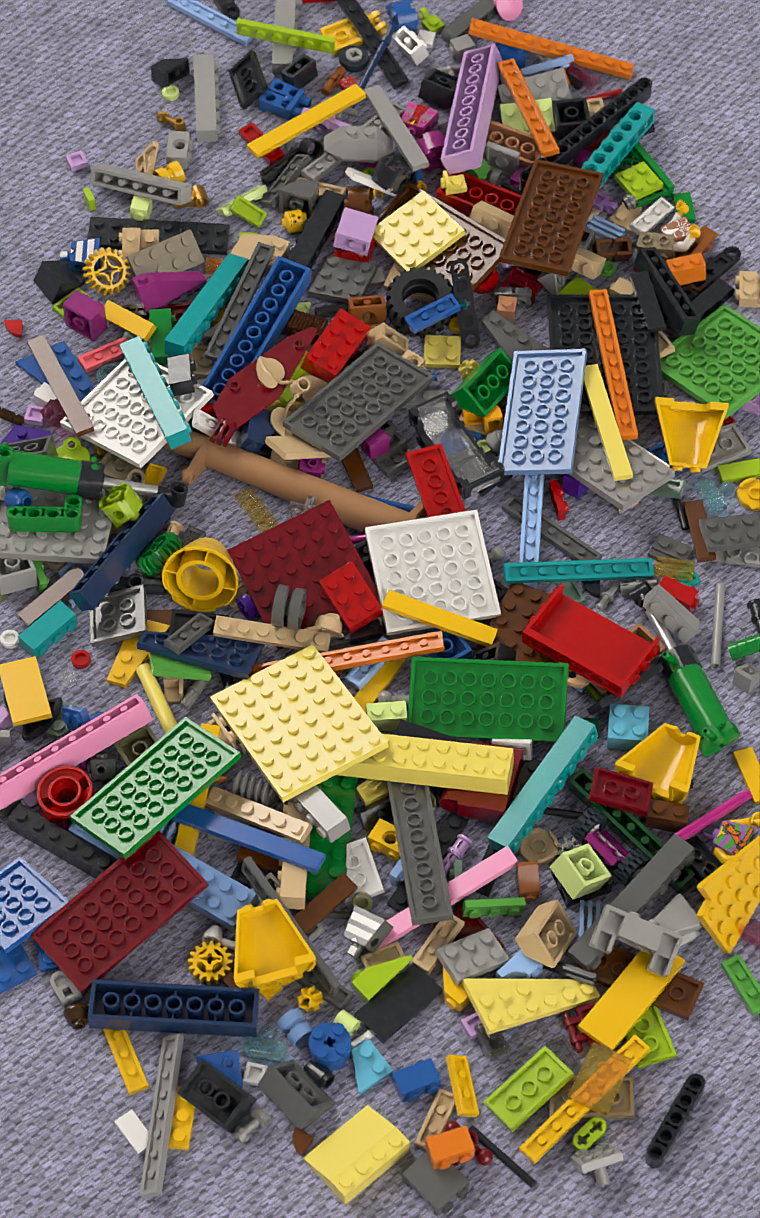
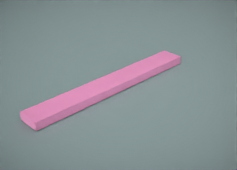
(458, 889)

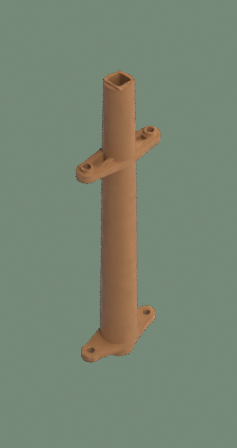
(287, 483)

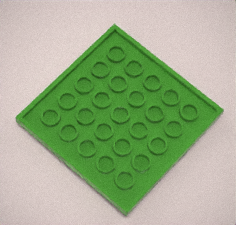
(718, 360)

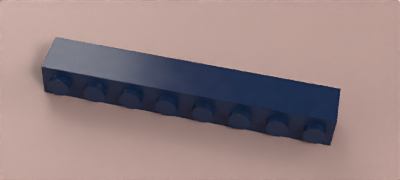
(121, 553)

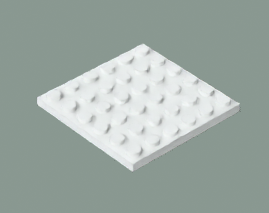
(124, 419)
(434, 562)

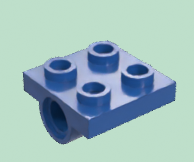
(225, 1062)

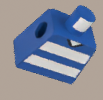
(79, 253)

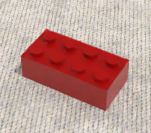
(335, 346)

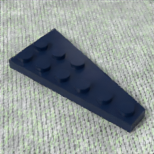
(209, 652)

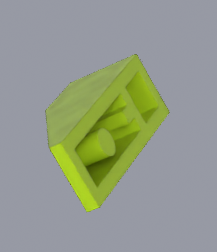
(374, 978)

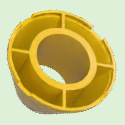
(200, 588)

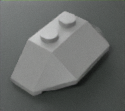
(358, 144)

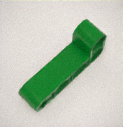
(47, 519)

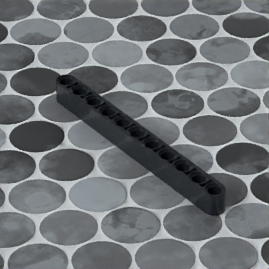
(595, 126)

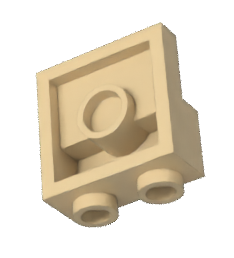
(136, 240)
(748, 289)

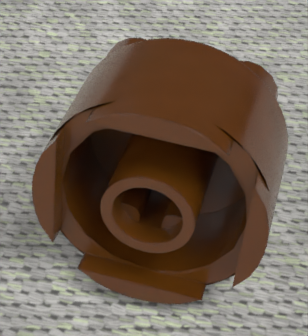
(359, 199)

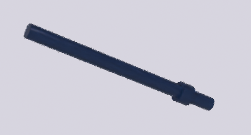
(385, 41)

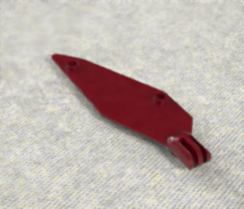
(245, 394)

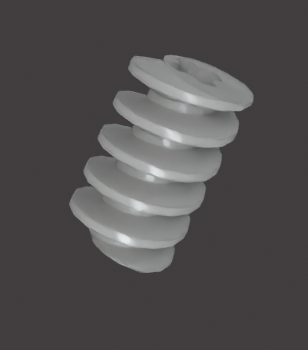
(252, 789)

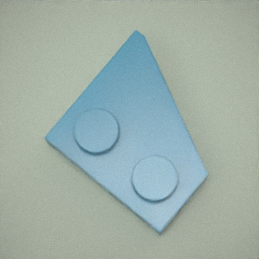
(369, 1066)

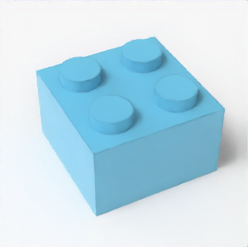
(627, 726)

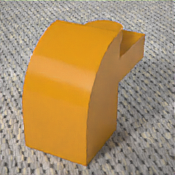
(490, 423)

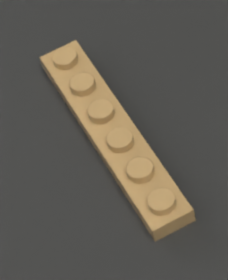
(270, 635)
(258, 815)

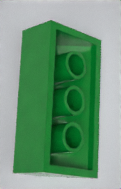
(485, 384)

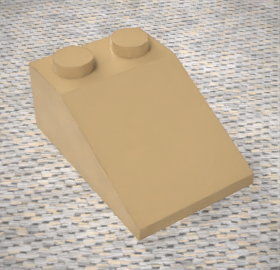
(248, 242)

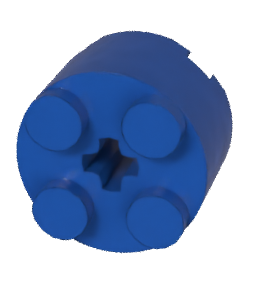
(402, 15)
(330, 1035)

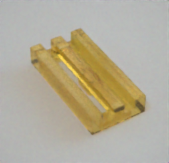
(675, 565)

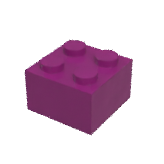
(85, 315)

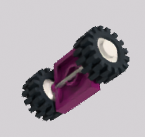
(589, 830)

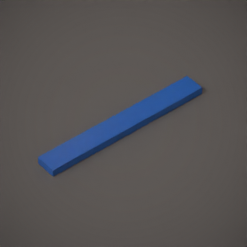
(250, 838)

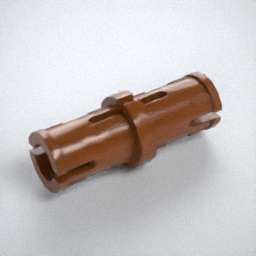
(335, 78)

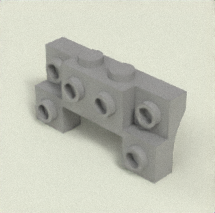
(640, 934)

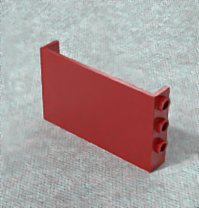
(589, 643)

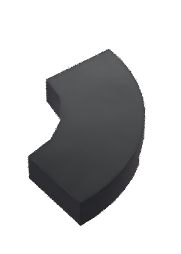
(36, 728)

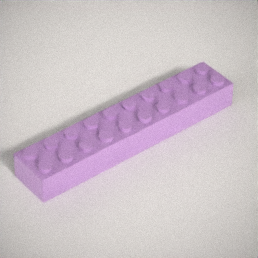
(471, 109)

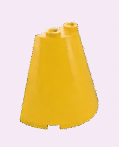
(689, 431)
(664, 759)
(269, 948)

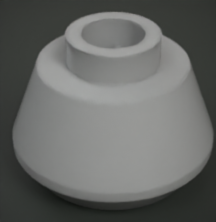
(494, 440)

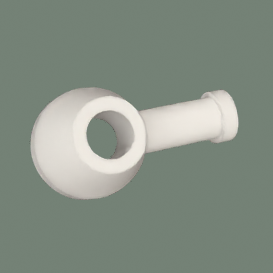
(214, 933)

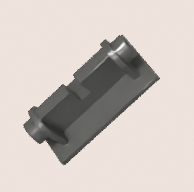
(522, 294)

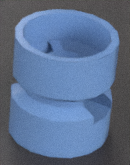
(293, 1025)

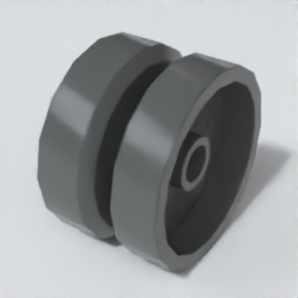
(289, 607)

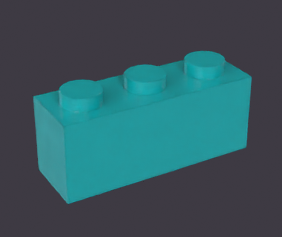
(48, 630)

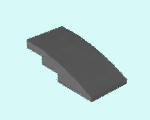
(395, 460)

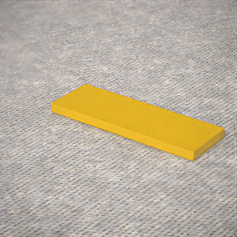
(626, 1001)

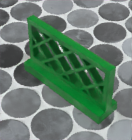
(639, 155)

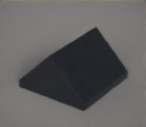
(55, 280)

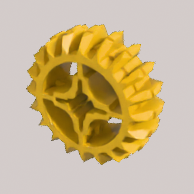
(107, 278)

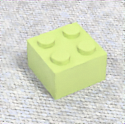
(580, 871)

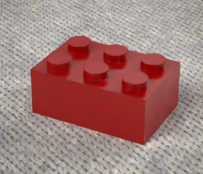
(351, 597)

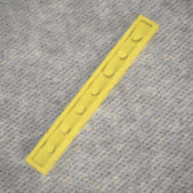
(606, 424)

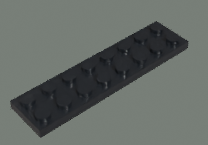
(210, 237)

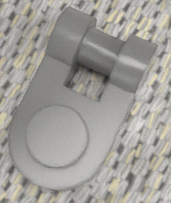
(61, 984)

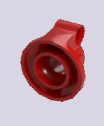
(61, 784)

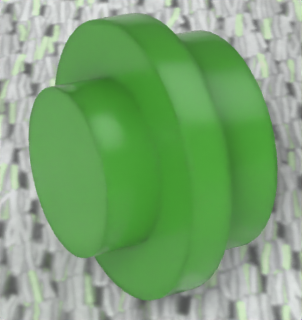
(608, 270)

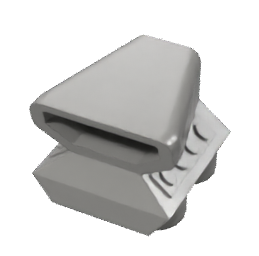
(679, 918)

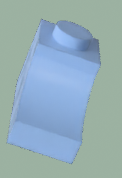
(520, 968)

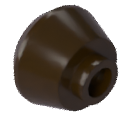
(76, 1015)

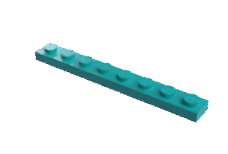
(578, 570)

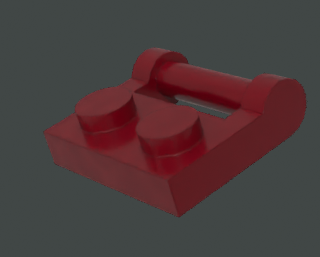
(521, 279)

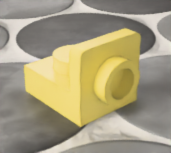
(453, 184)

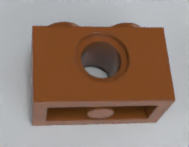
(368, 308)

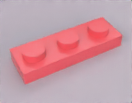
(102, 355)

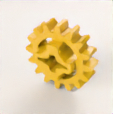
(201, 959)

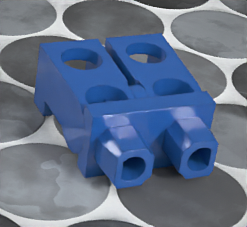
(283, 100)

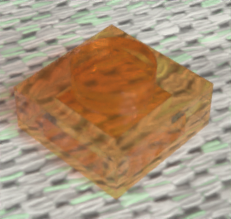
(211, 265)

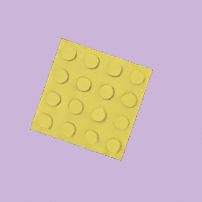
(417, 232)

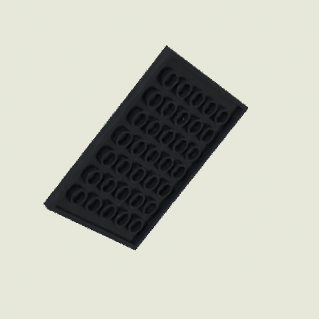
(573, 327)

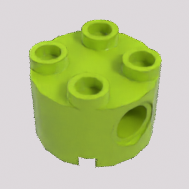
(121, 504)

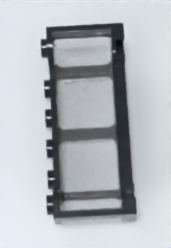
(438, 424)

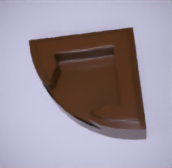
(301, 1141)

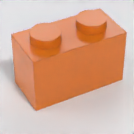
(688, 268)
(450, 1148)

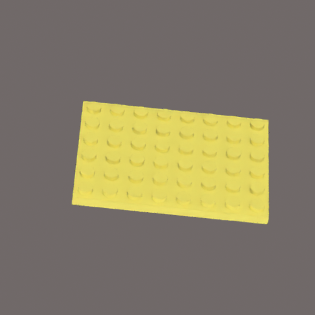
(298, 722)

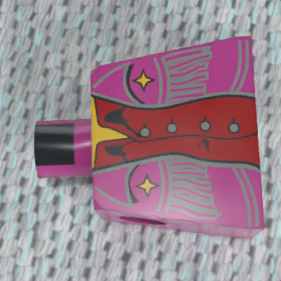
(419, 119)

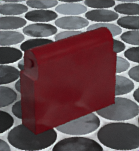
(482, 804)

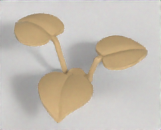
(270, 374)

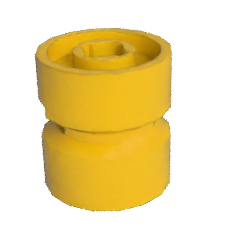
(172, 171)

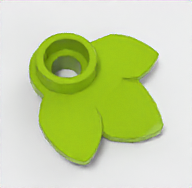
(77, 452)

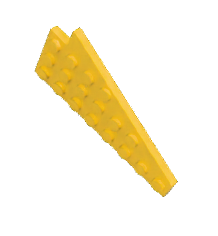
(731, 896)

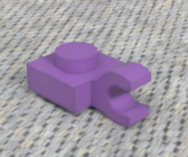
(603, 202)

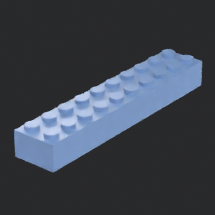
(216, 902)

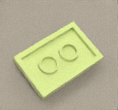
(512, 117)

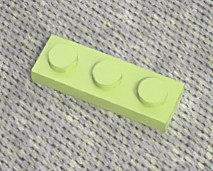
(255, 193)

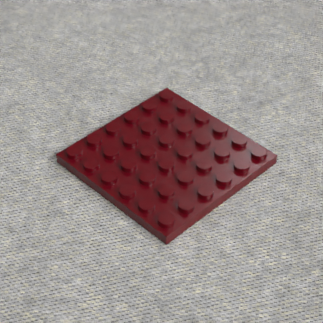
(297, 556)

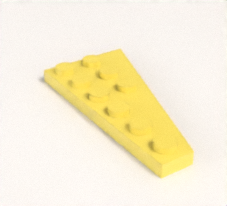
(519, 1001)

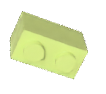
(387, 714)

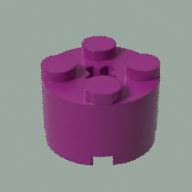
(432, 148)

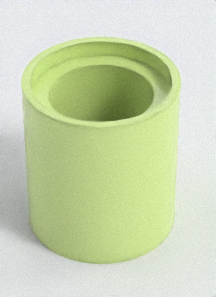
(348, 1021)

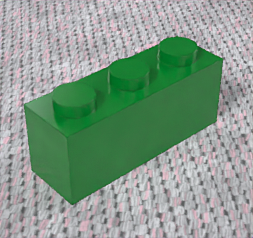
(164, 321)

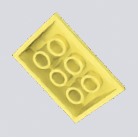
(357, 1153)

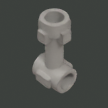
(259, 1116)

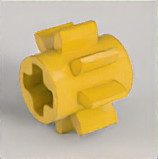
(310, 999)

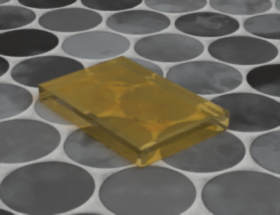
(599, 1079)

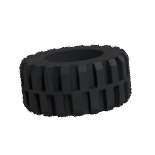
(415, 282)

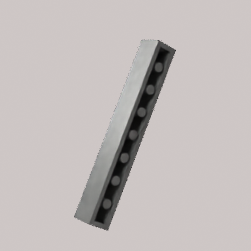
(638, 895)

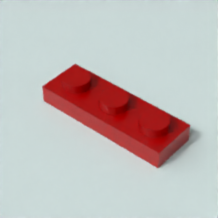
(250, 133)

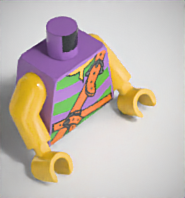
(732, 836)

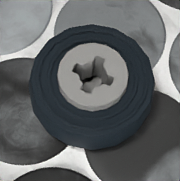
(354, 58)

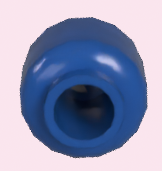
(18, 497)

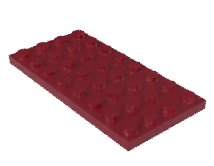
(119, 911)

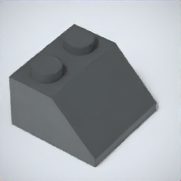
(299, 195)

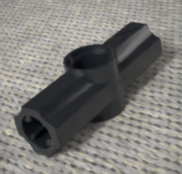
(153, 586)

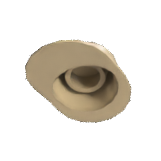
(329, 624)

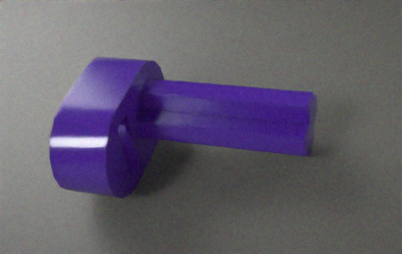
(246, 606)

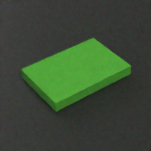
(173, 668)

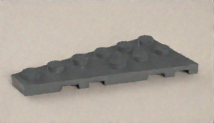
(508, 335)

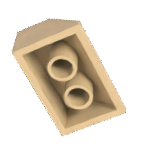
(546, 934)

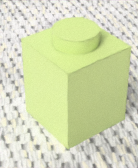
(141, 208)

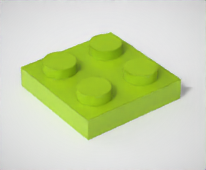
(639, 181)

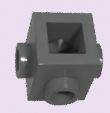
(103, 766)

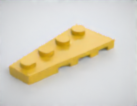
(130, 657)

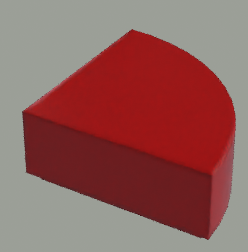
(14, 327)

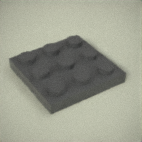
(342, 279)
(119, 616)

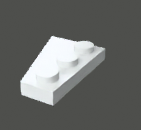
(362, 869)

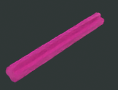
(715, 814)

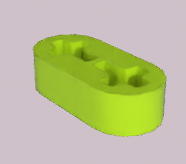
(593, 1137)

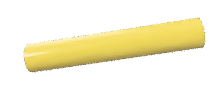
(156, 697)

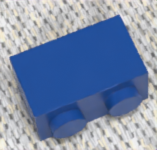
(416, 1080)

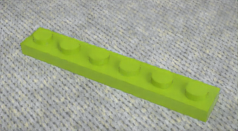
(285, 35)

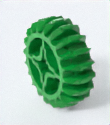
(157, 553)

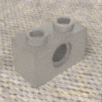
(179, 148)

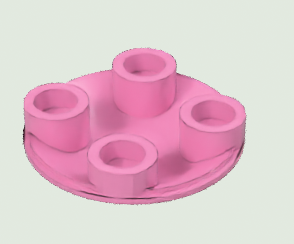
(509, 9)

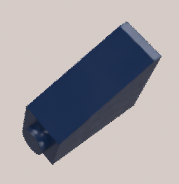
(255, 432)

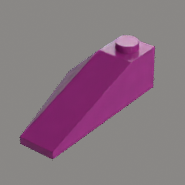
(159, 288)

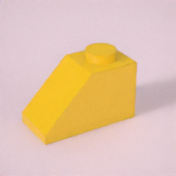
(454, 995)

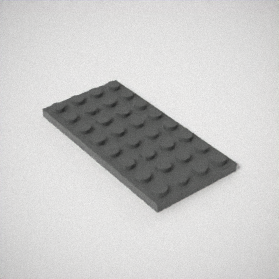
(358, 401)

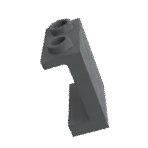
(436, 1186)

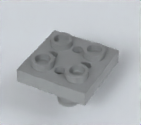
(597, 1161)

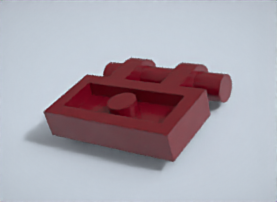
(570, 1023)

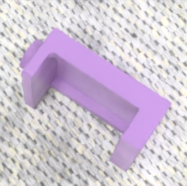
(355, 231)

